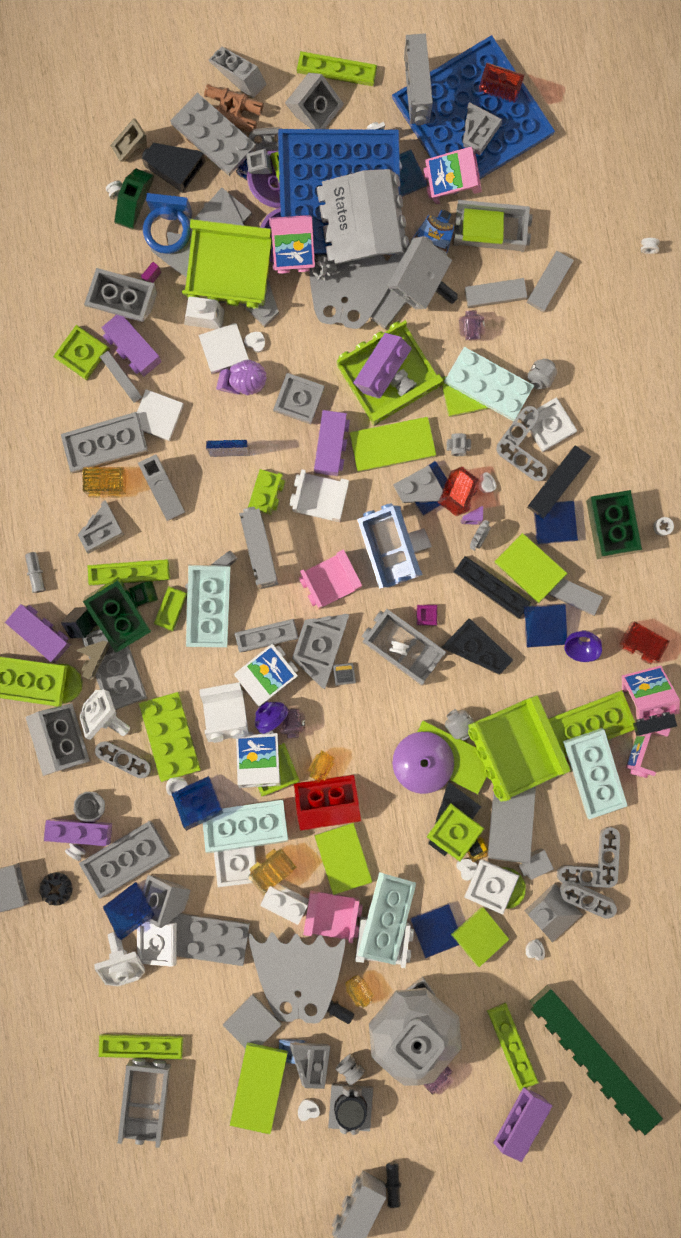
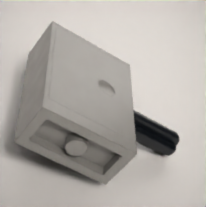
(421, 274)

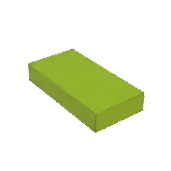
(170, 608)

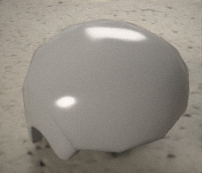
(89, 807)

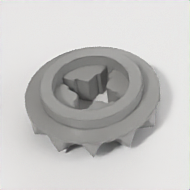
(480, 535)

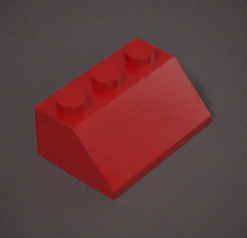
(327, 802)

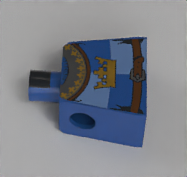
(437, 230)

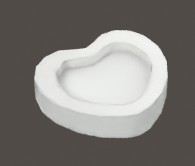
(255, 340)
(487, 483)
(175, 784)
(467, 868)
(535, 950)
(308, 1109)

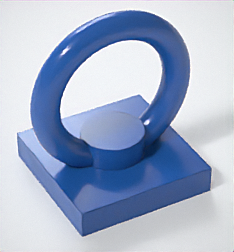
(168, 208)

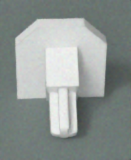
(100, 713)
(121, 967)

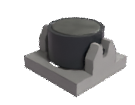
(350, 1110)

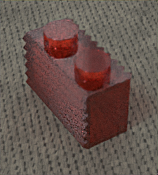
(501, 82)
(459, 491)
(644, 642)

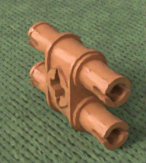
(239, 101)

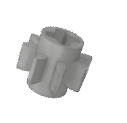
(323, 268)
(458, 444)

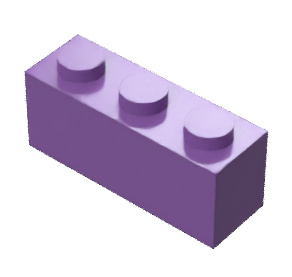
(130, 345)
(382, 365)
(331, 443)
(38, 632)
(78, 832)
(522, 1124)

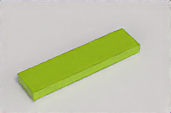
(337, 68)
(129, 572)
(140, 1046)
(512, 1046)

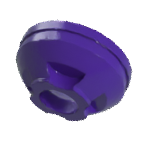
(581, 650)
(270, 716)

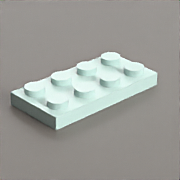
(488, 384)
(207, 605)
(595, 773)
(246, 827)
(387, 919)

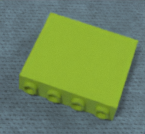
(228, 263)
(390, 402)
(518, 748)

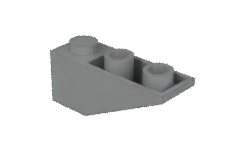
(239, 71)
(161, 487)

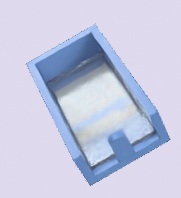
(389, 546)

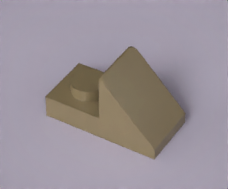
(129, 140)
(97, 653)

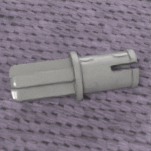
(34, 572)

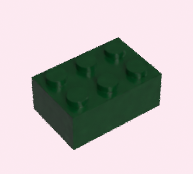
(613, 524)

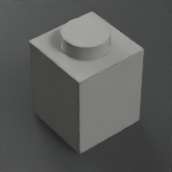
(538, 864)

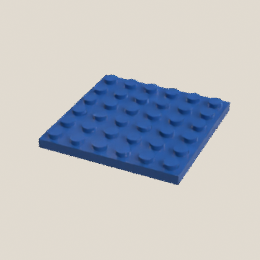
(453, 88)
(325, 154)

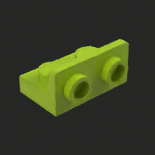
(266, 491)

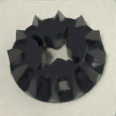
(65, 889)

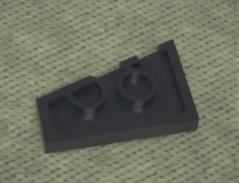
(477, 647)
(460, 801)

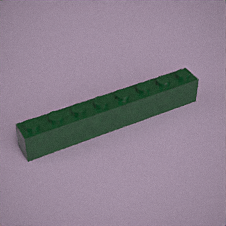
(596, 1060)

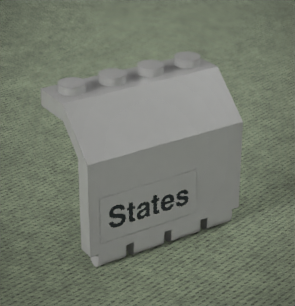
(362, 215)

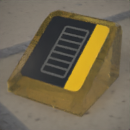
(478, 850)

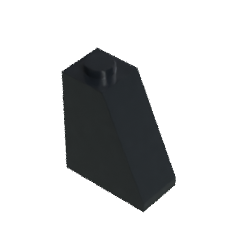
(173, 164)

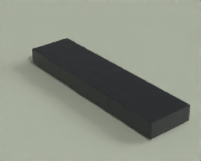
(559, 482)
(491, 587)

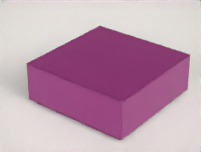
(151, 273)
(426, 615)

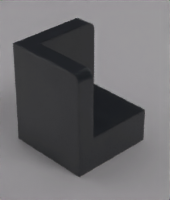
(78, 623)

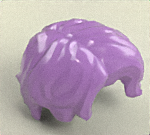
(247, 377)

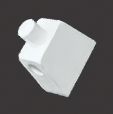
(203, 312)

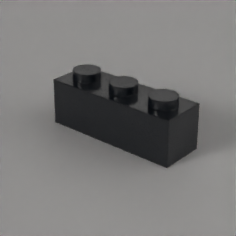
(654, 723)

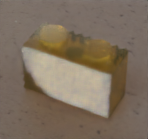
(104, 481)
(271, 871)

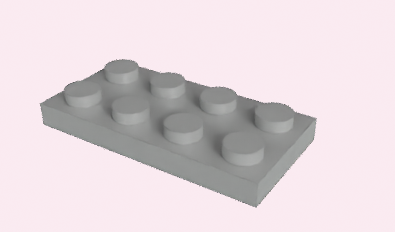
(213, 134)
(211, 939)

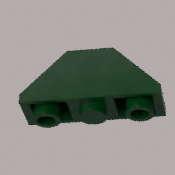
(132, 197)

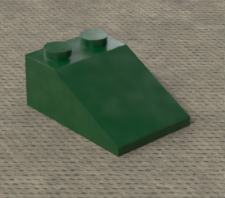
(116, 614)

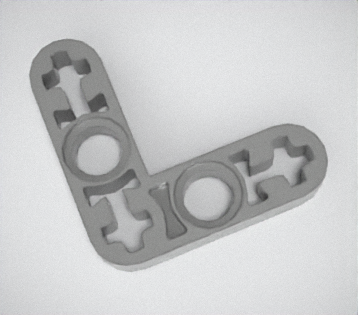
(515, 442)
(597, 872)

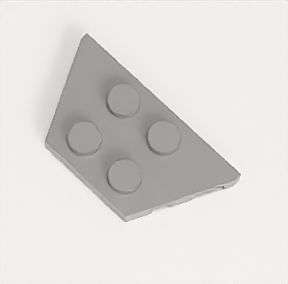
(319, 646)

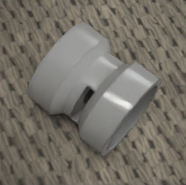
(402, 382)
(350, 1069)

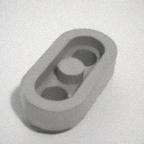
(267, 135)

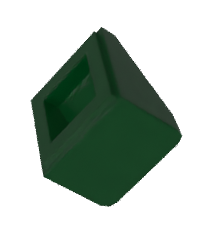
(143, 593)

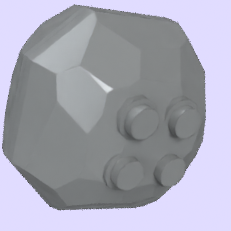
(414, 1036)

